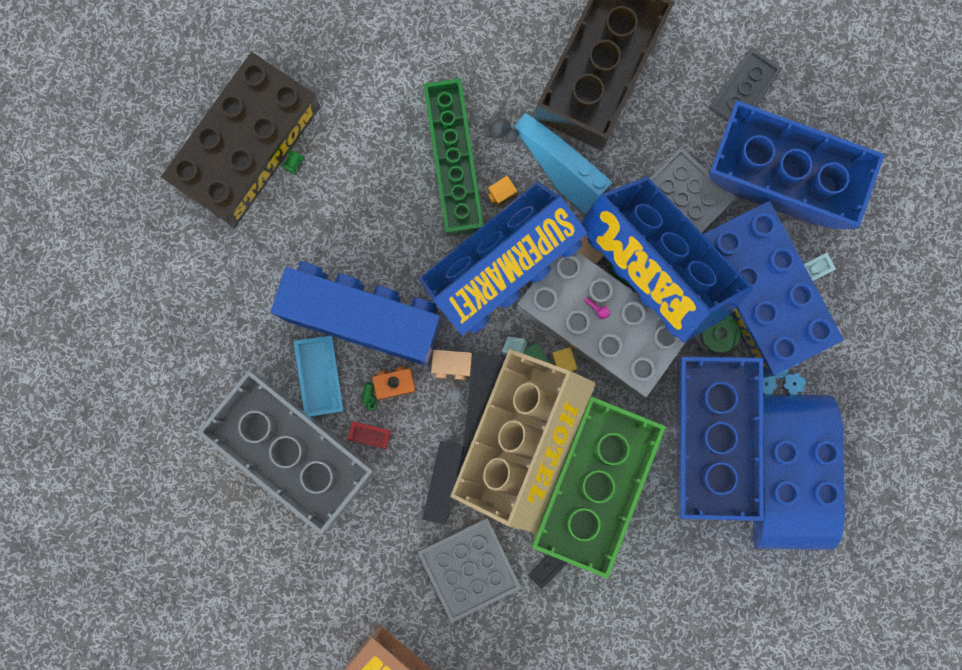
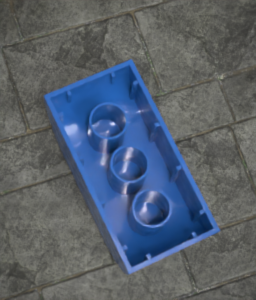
(795, 168)
(802, 473)

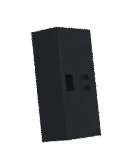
(442, 482)

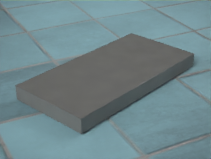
(746, 84)

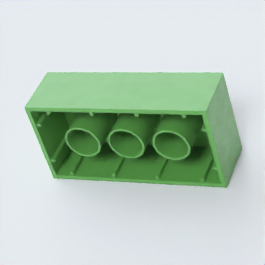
(598, 487)

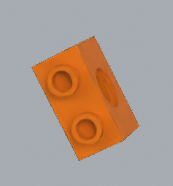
(405, 386)

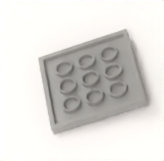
(691, 189)
(469, 569)

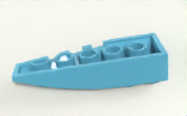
(563, 165)

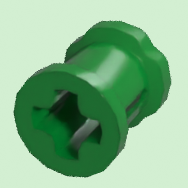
(292, 162)

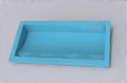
(318, 376)

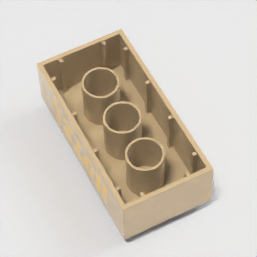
(532, 426)

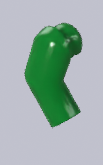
(368, 398)

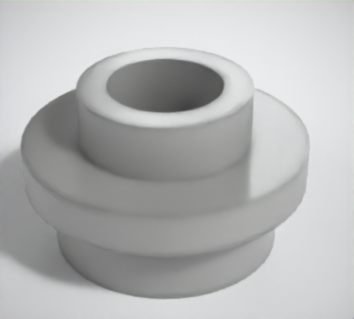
(452, 393)

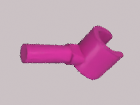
(602, 312)

